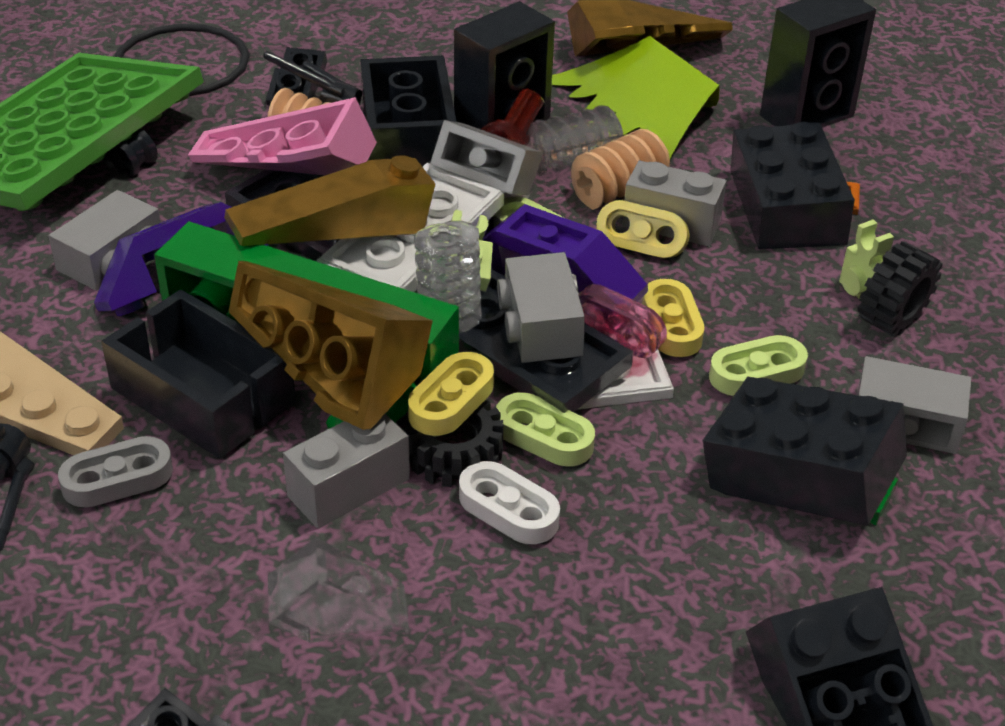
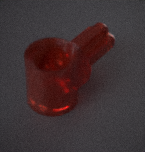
(518, 119)

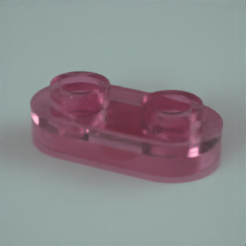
(623, 320)

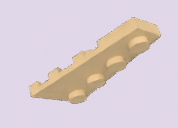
(51, 405)

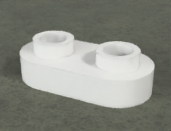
(512, 503)

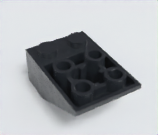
(839, 664)

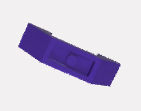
(588, 250)
(127, 275)

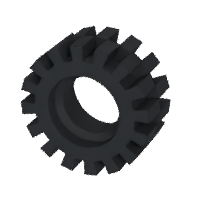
(899, 288)
(450, 460)

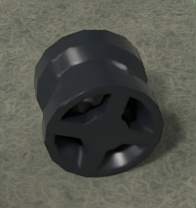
(132, 154)

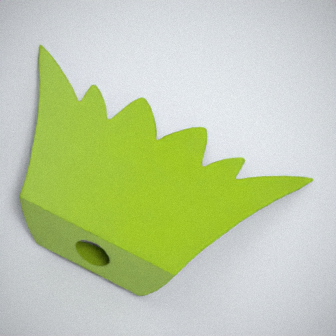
(645, 88)

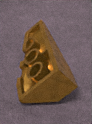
(616, 24)
(351, 203)
(340, 343)

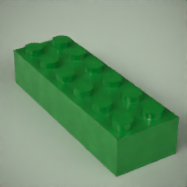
(206, 266)

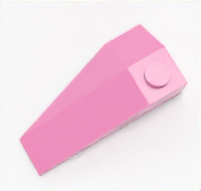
(299, 141)

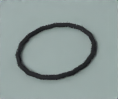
(195, 27)

